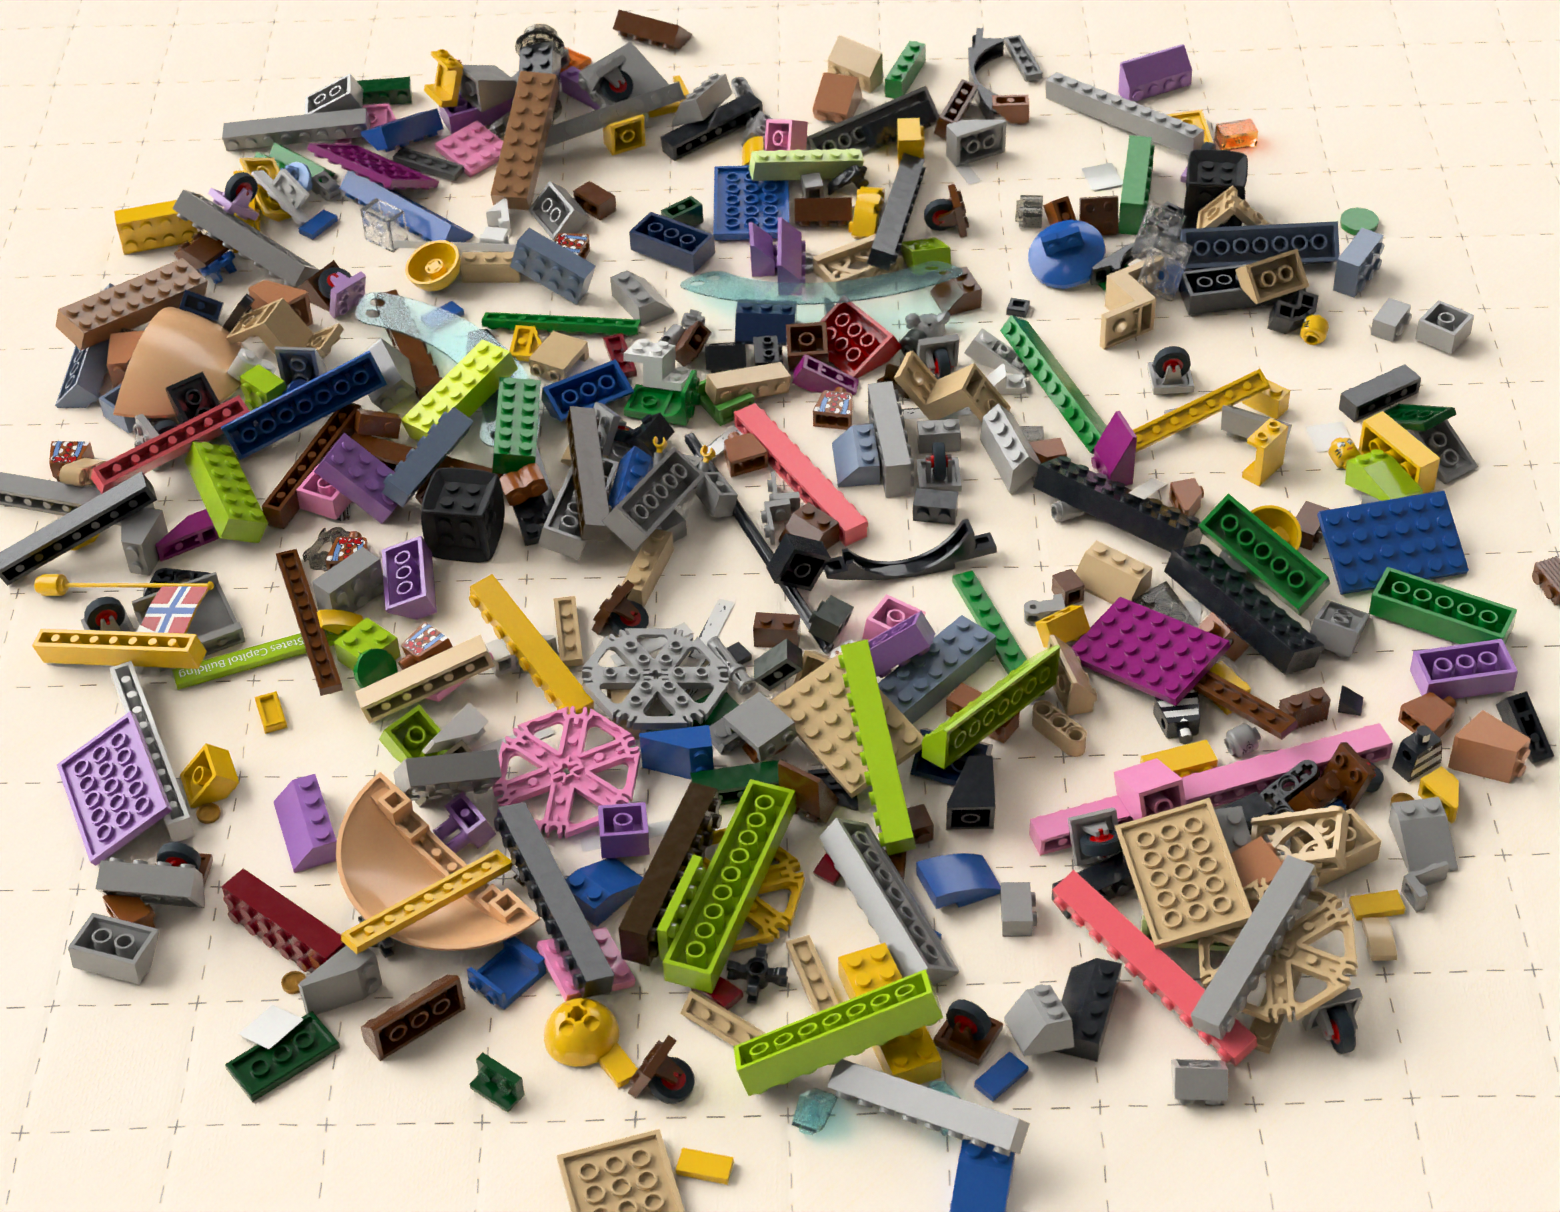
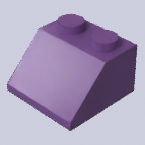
(762, 252)

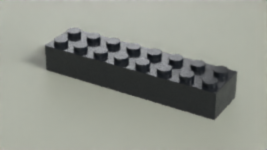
(1113, 504)
(1244, 608)

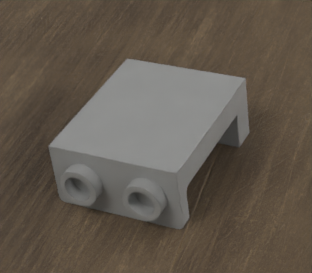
(761, 725)

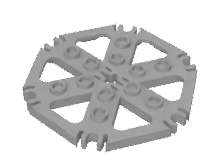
(645, 689)

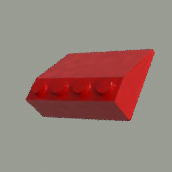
(857, 340)

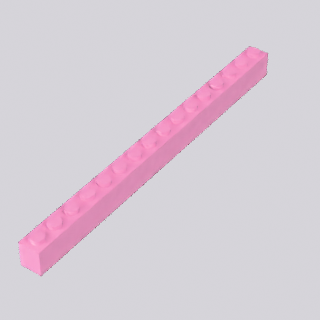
(1224, 783)

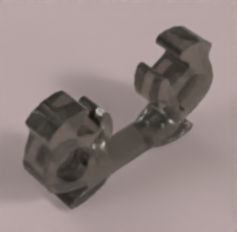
(317, 560)

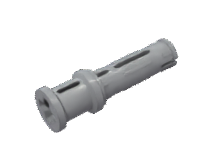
(736, 671)

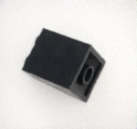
(973, 796)

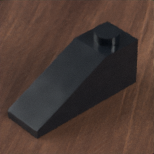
(1521, 715)

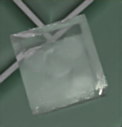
(383, 224)

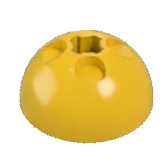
(434, 265)
(1281, 522)
(580, 1032)

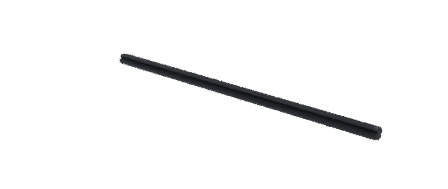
(762, 548)

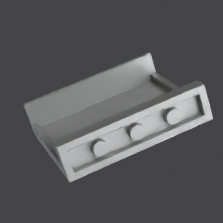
(641, 71)
(213, 619)

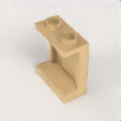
(557, 356)

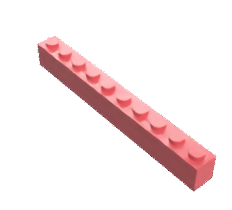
(801, 474)
(1141, 959)

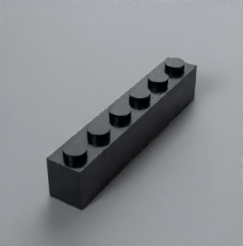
(718, 124)

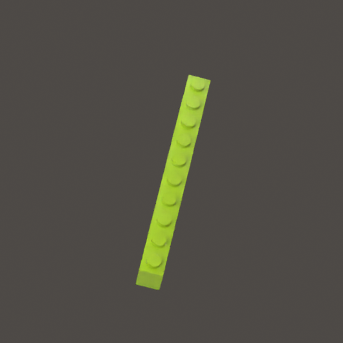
(877, 747)

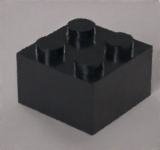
(798, 562)

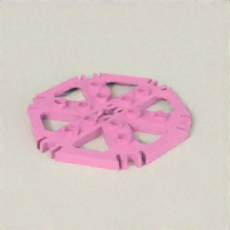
(571, 756)

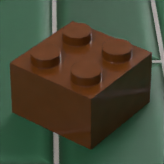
(808, 340)

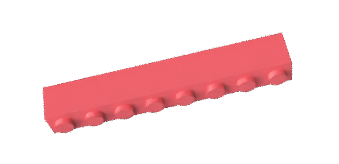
(167, 445)

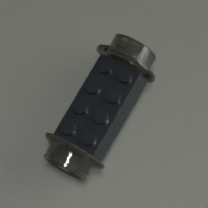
(541, 52)

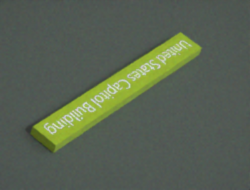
(245, 659)

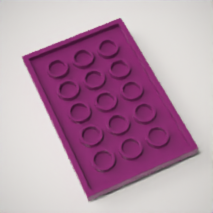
(372, 165)
(1149, 650)

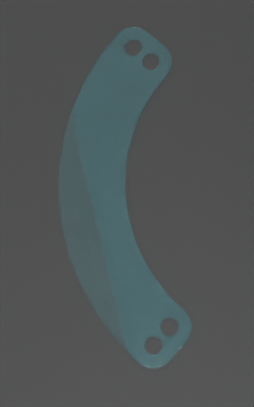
(755, 291)
(441, 330)

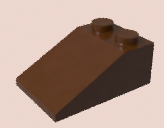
(812, 794)

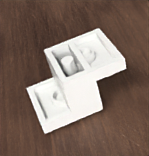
(658, 364)

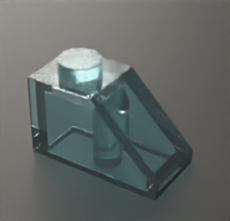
(813, 1110)

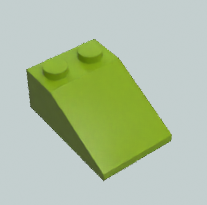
(924, 251)
(1380, 476)
(410, 735)

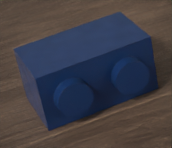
(201, 305)

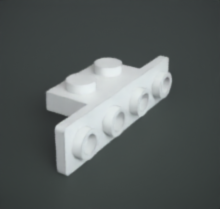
(286, 192)

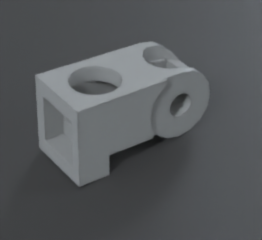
(1037, 610)

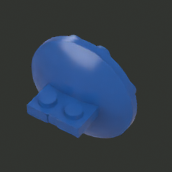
(1066, 253)

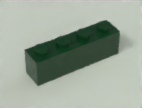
(387, 90)
(733, 780)

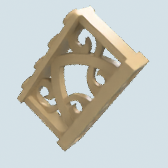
(841, 258)
(1312, 823)

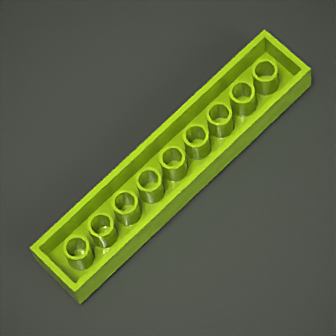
(729, 886)

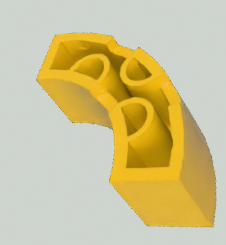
(865, 215)

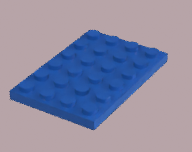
(745, 201)
(1398, 533)

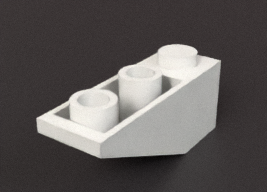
(992, 352)

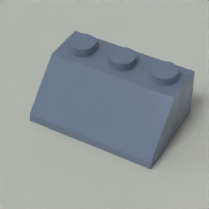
(856, 457)

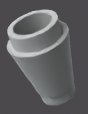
(1062, 511)

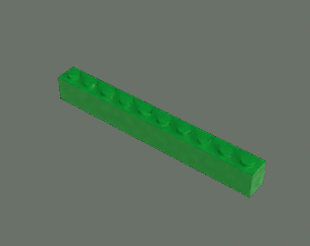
(1054, 381)

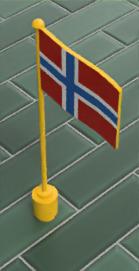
(169, 611)

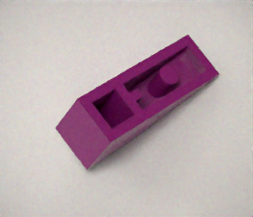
(818, 377)
(187, 535)

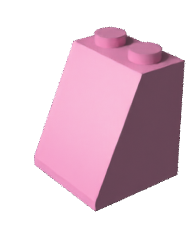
(1149, 788)

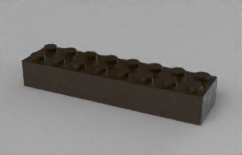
(686, 836)

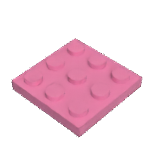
(472, 147)
(563, 979)

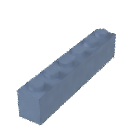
(427, 456)

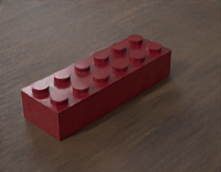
(280, 922)

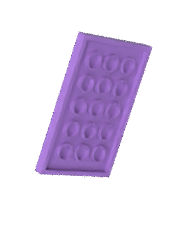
(113, 788)

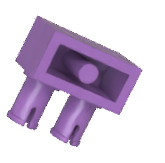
(469, 820)

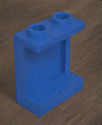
(508, 973)

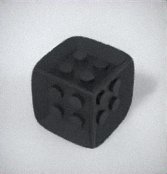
(1208, 176)
(463, 514)

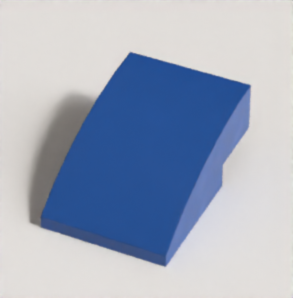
(957, 879)

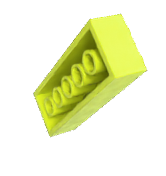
(463, 387)

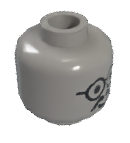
(1242, 740)

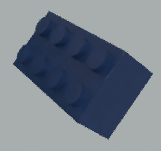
(672, 242)

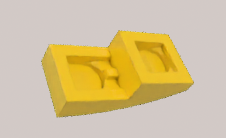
(338, 620)

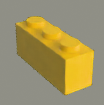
(1186, 758)

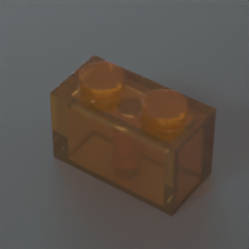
(1236, 134)

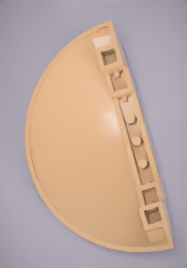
(169, 351)
(392, 854)

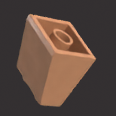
(837, 97)
(268, 292)
(119, 354)
(1490, 749)
(1256, 862)

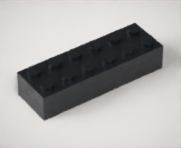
(1218, 291)

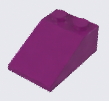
(1116, 451)

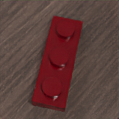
(615, 348)

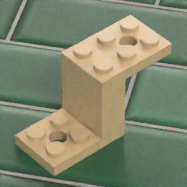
(1129, 307)
(282, 327)
(948, 394)

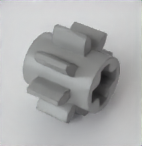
(690, 318)

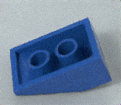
(677, 751)
(603, 888)
(982, 1179)

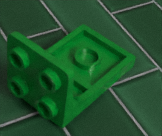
(674, 405)

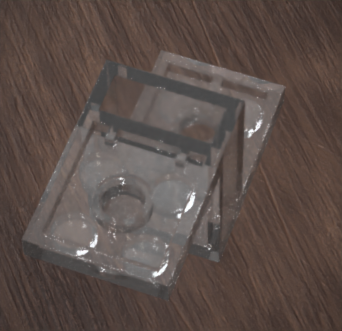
(1161, 250)

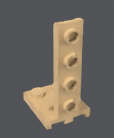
(1224, 207)

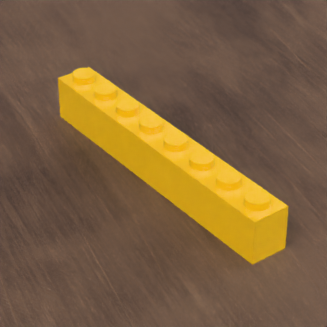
(528, 646)
(119, 647)

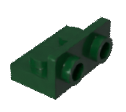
(497, 1083)

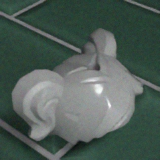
(921, 323)

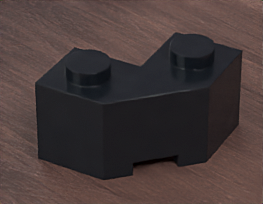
(1289, 317)

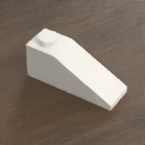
(504, 660)
(464, 726)

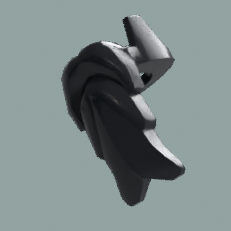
(851, 175)

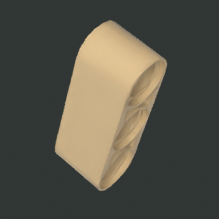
(79, 472)
(1059, 728)

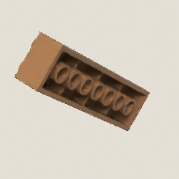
(525, 139)
(128, 303)

